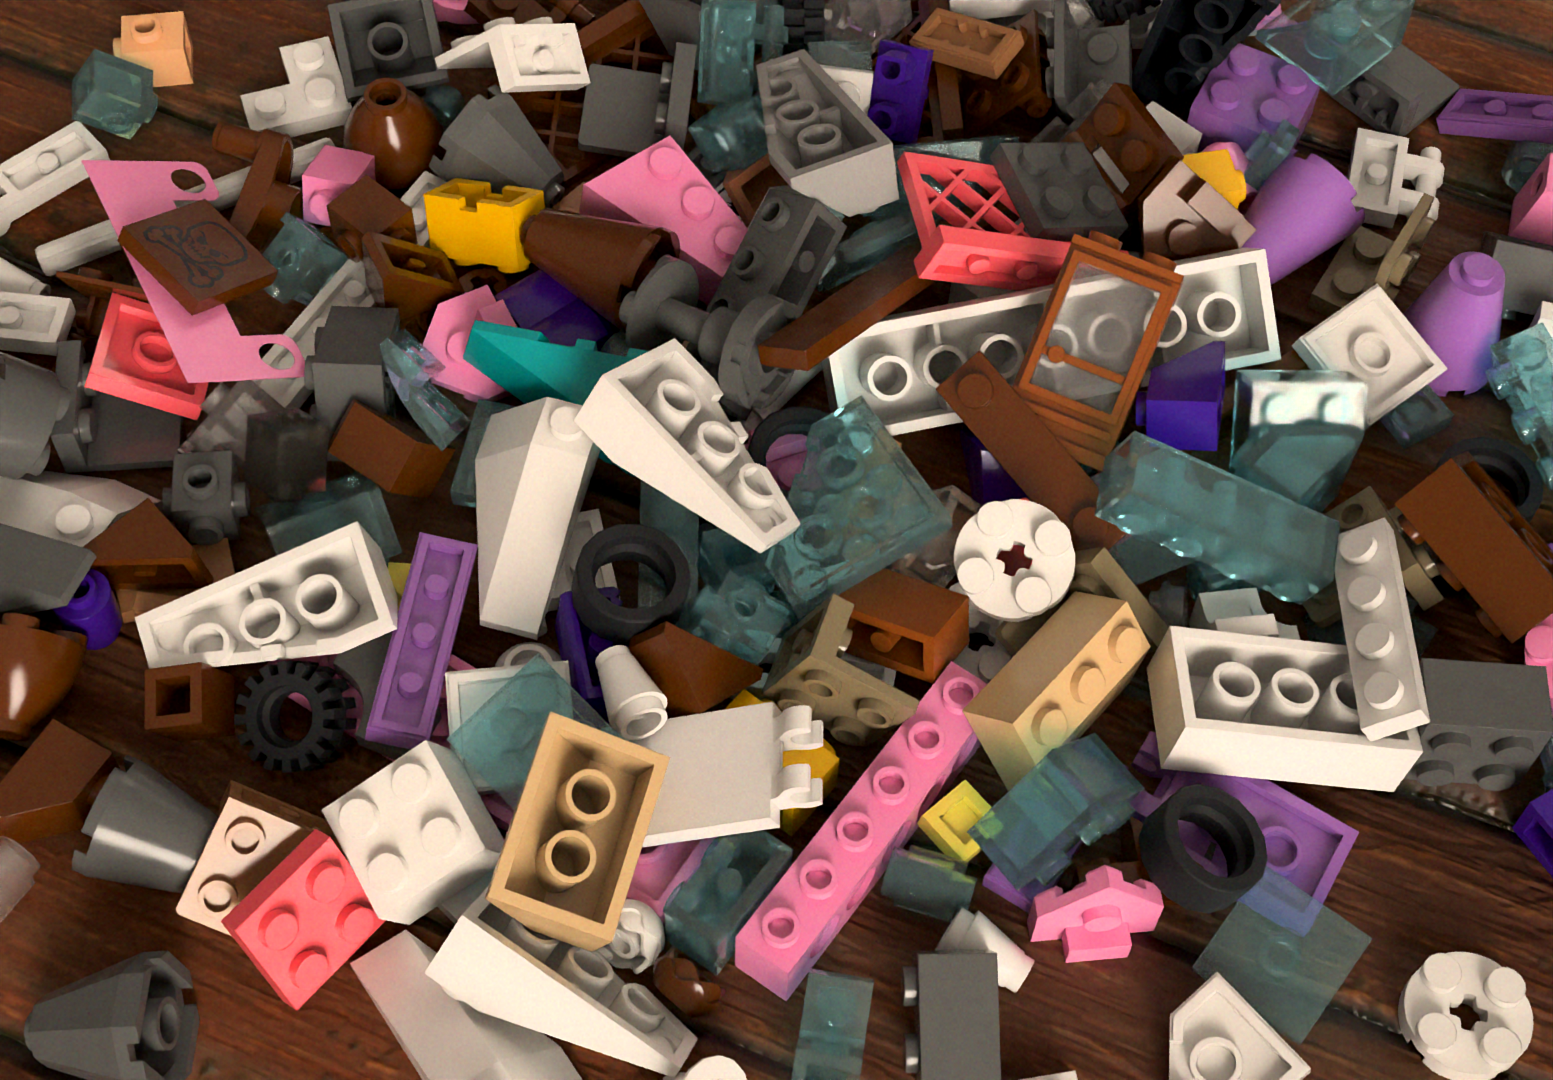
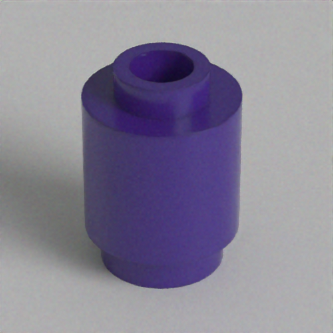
(92, 612)

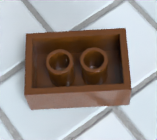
(1482, 545)

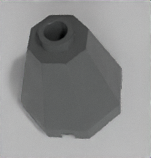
(498, 146)
(119, 1022)

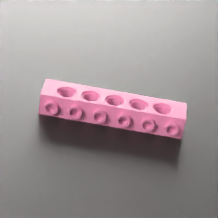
(859, 837)

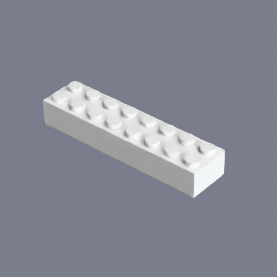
(914, 351)

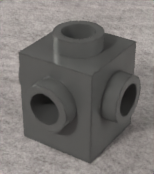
(206, 497)

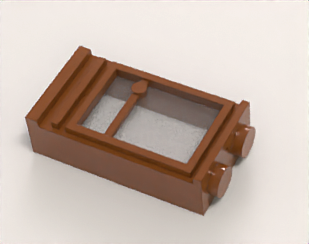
(1096, 343)

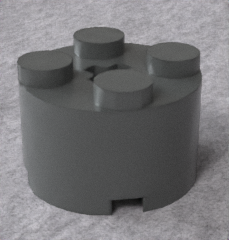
(28, 409)

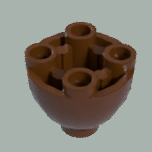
(396, 130)
(34, 672)

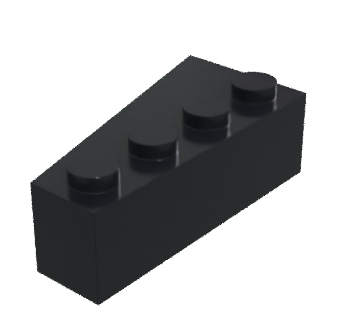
(1190, 42)

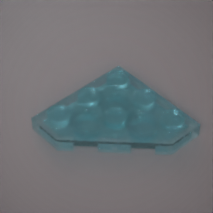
(856, 509)

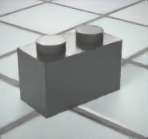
(953, 1015)

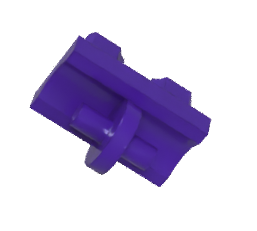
(900, 89)

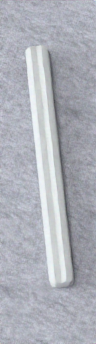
(102, 239)

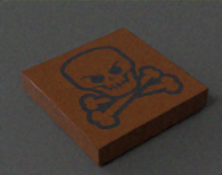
(197, 256)

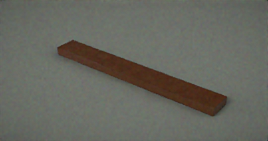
(854, 307)

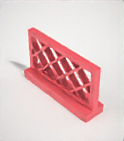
(965, 250)

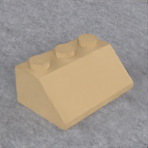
(1057, 683)
(577, 833)

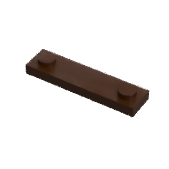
(1028, 450)

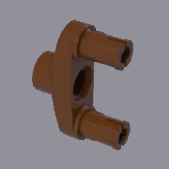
(267, 187)

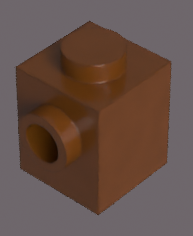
(368, 208)
(189, 702)

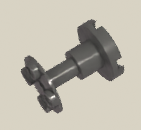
(668, 310)

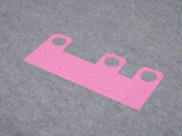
(204, 343)

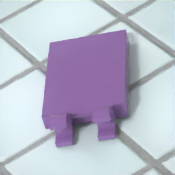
(1299, 838)

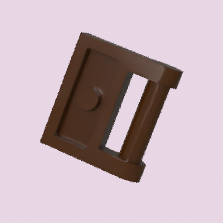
(1130, 140)

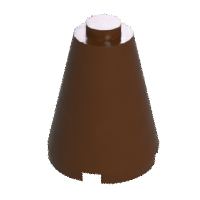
(596, 255)

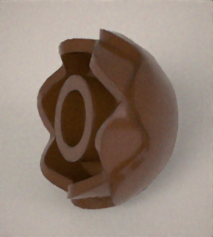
(685, 984)

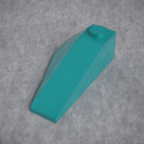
(537, 369)

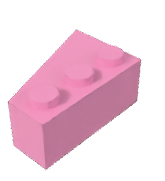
(670, 192)

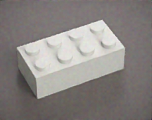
(1267, 712)

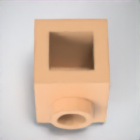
(159, 44)

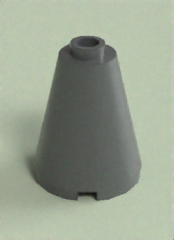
(144, 830)

